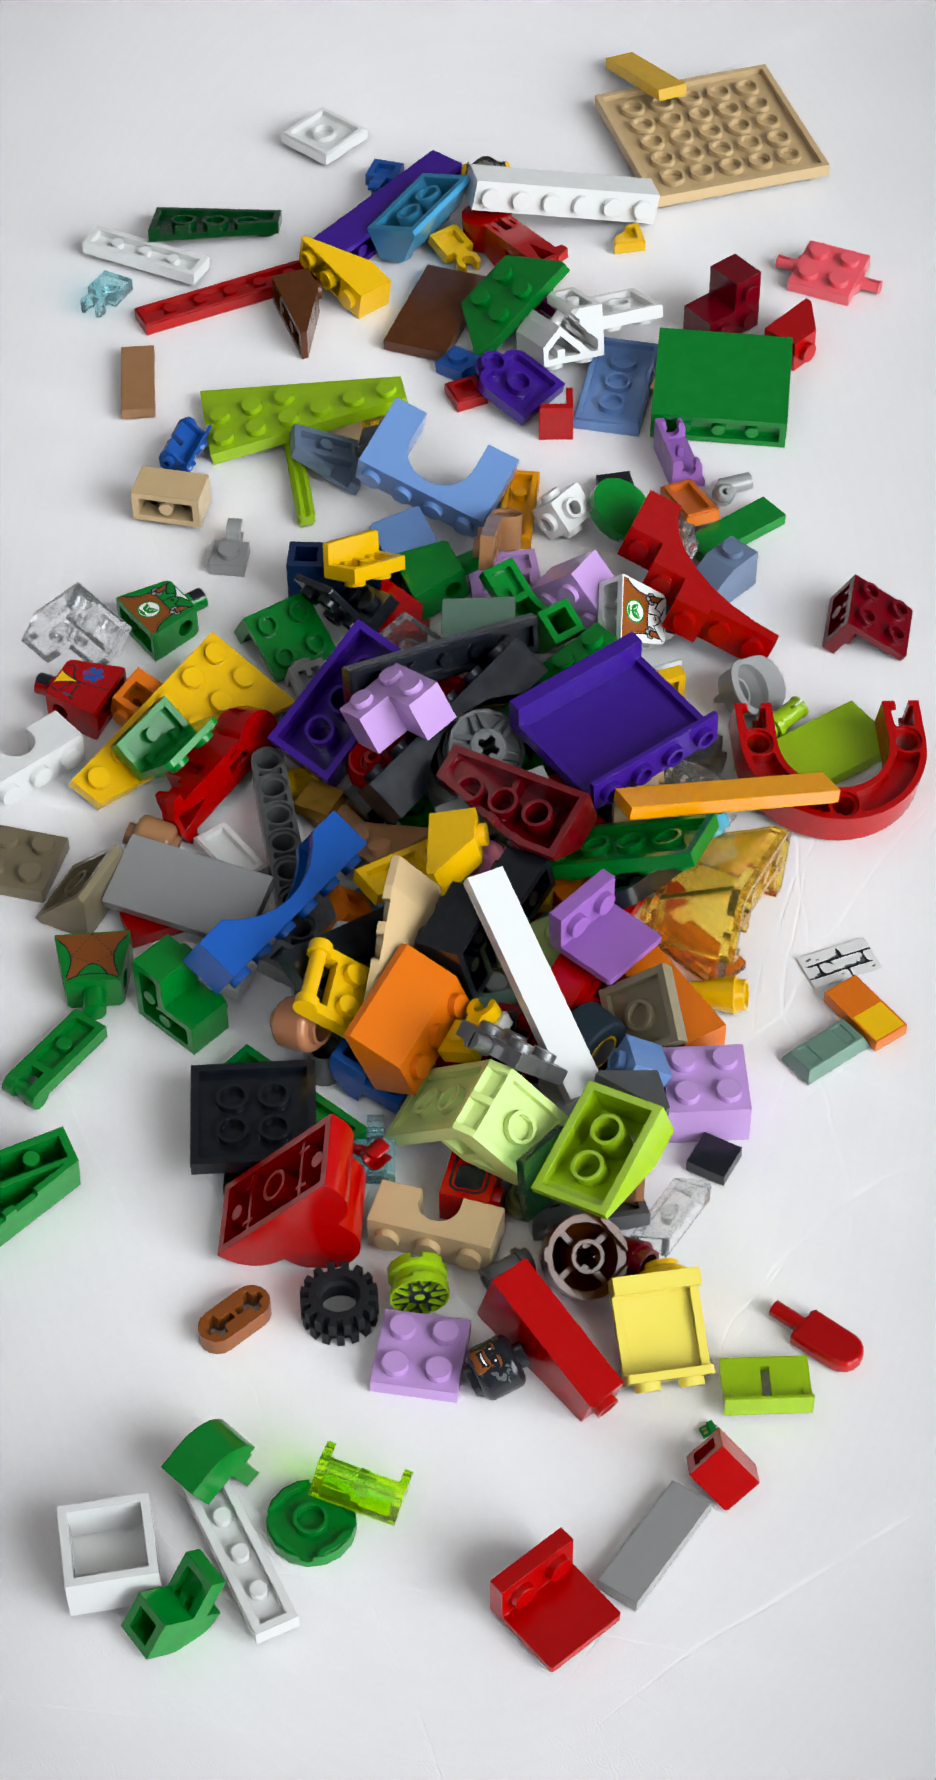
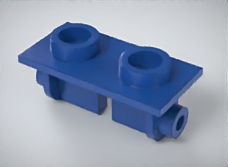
(184, 445)

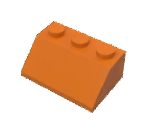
(405, 1021)

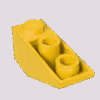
(347, 276)

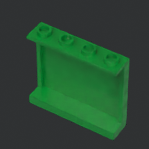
(723, 386)

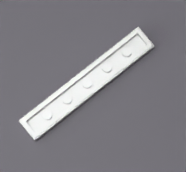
(531, 978)

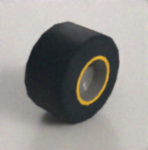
(599, 1030)

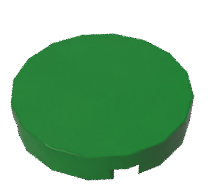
(615, 506)
(308, 1528)

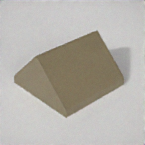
(77, 899)

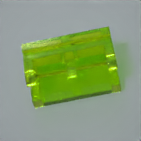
(359, 1487)

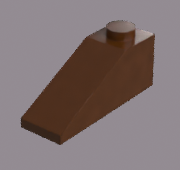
(297, 302)

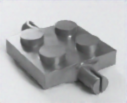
(511, 1050)

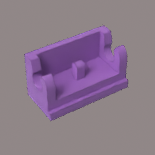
(676, 454)

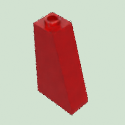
(554, 1343)

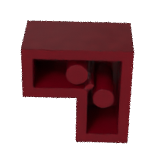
(731, 299)

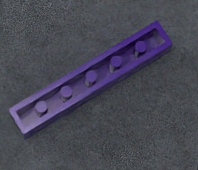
(351, 231)

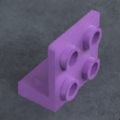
(598, 932)

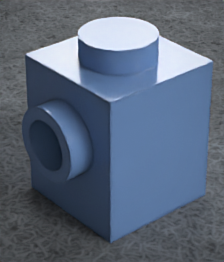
(639, 1055)

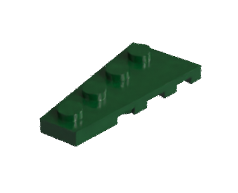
(201, 223)

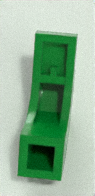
(555, 622)

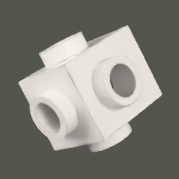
(562, 511)

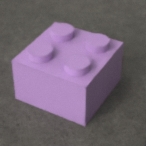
(708, 1092)

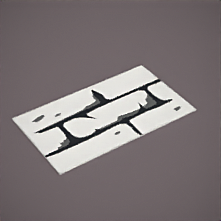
(839, 962)

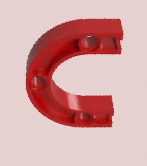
(864, 807)

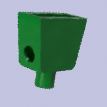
(436, 574)

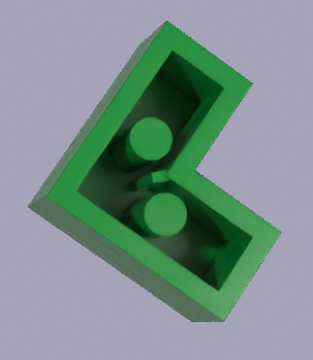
(175, 998)

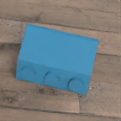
(417, 214)

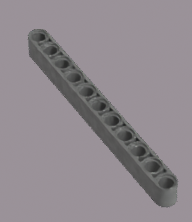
(280, 842)

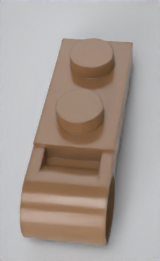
(500, 533)

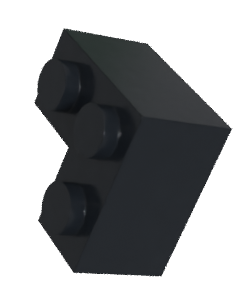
(457, 940)

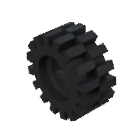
(339, 1283)

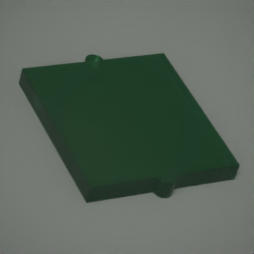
(527, 1170)

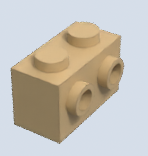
(171, 496)

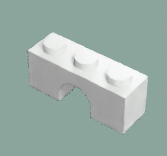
(53, 750)

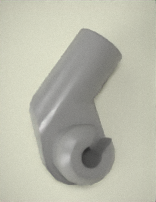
(728, 487)

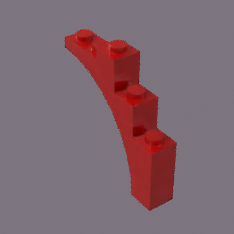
(694, 603)

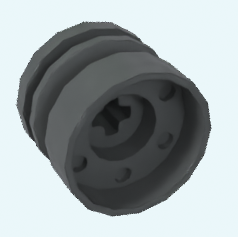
(485, 728)

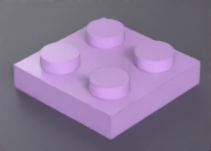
(420, 1355)

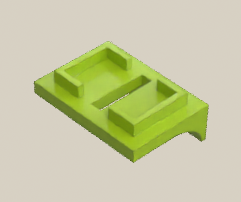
(788, 1385)

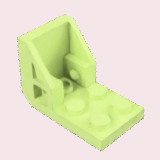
(479, 1113)

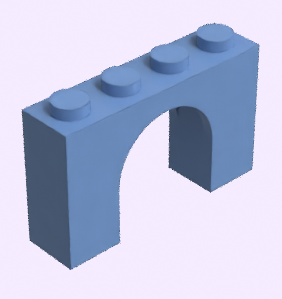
(460, 505)

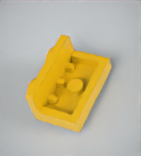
(358, 559)

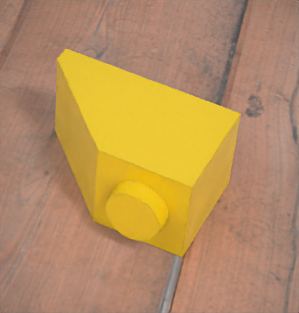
(454, 846)

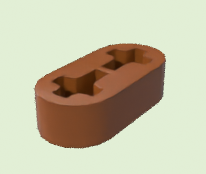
(234, 1319)

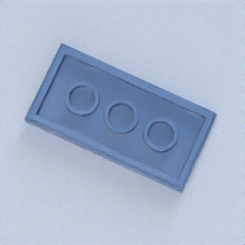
(617, 388)

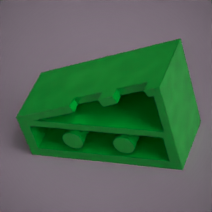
(34, 1179)

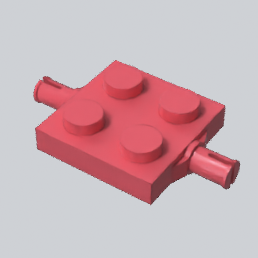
(829, 273)

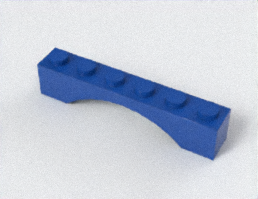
(233, 943)

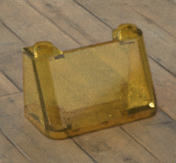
(714, 900)

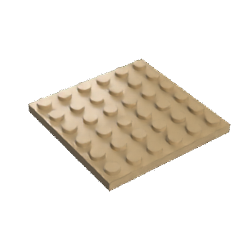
(716, 140)

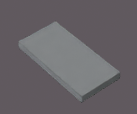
(184, 887)

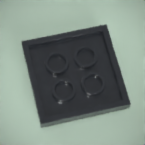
(248, 1112)

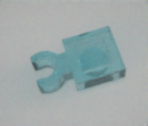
(106, 290)

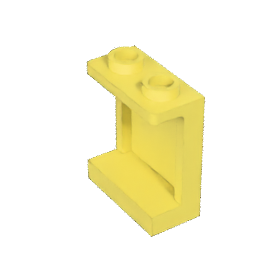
(660, 1329)

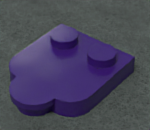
(516, 383)

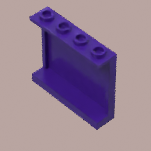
(610, 722)

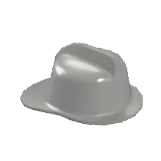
(751, 682)

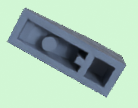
(729, 568)

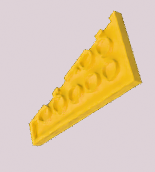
(201, 687)

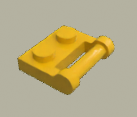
(343, 989)

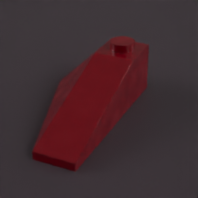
(521, 805)

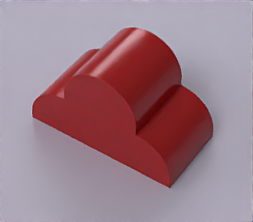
(298, 1203)

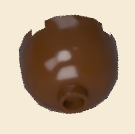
(583, 1256)

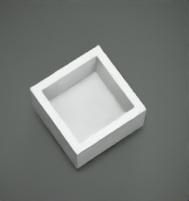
(107, 1552)

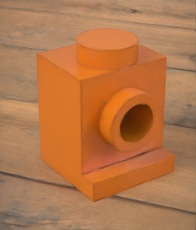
(133, 693)

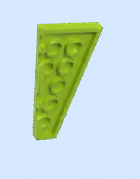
(263, 416)

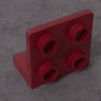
(869, 613)

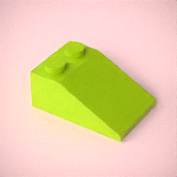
(604, 1150)

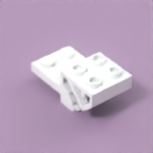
(588, 318)

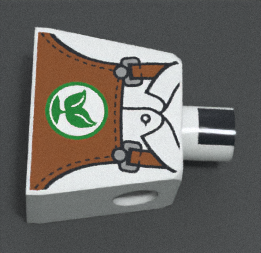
(632, 606)

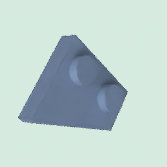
(327, 455)

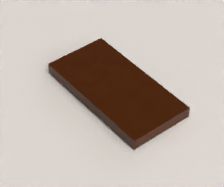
(432, 314)

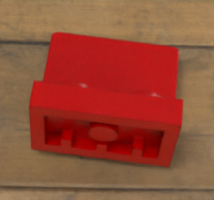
(551, 1602)

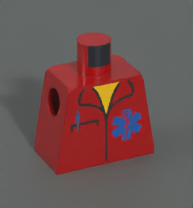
(82, 694)

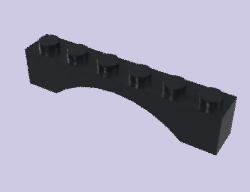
(404, 779)

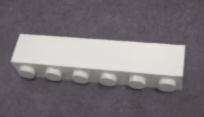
(562, 194)

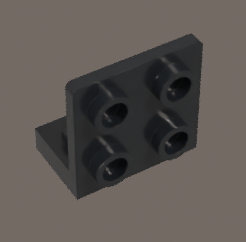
(360, 603)

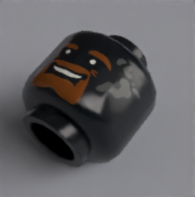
(496, 1367)

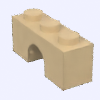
(465, 1240)

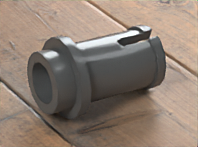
(497, 1268)

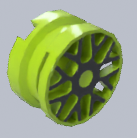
(418, 1282)

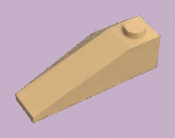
(408, 906)

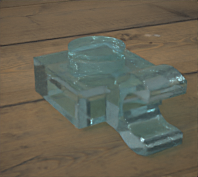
(376, 1130)

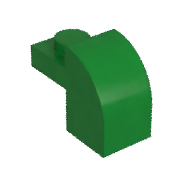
(210, 1458)
(178, 1613)

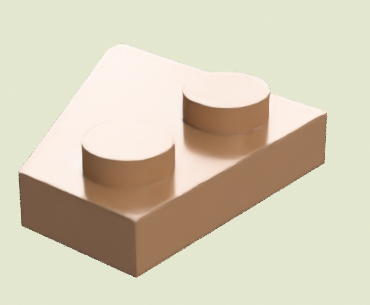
(386, 839)

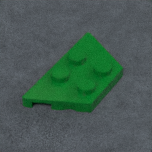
(507, 298)

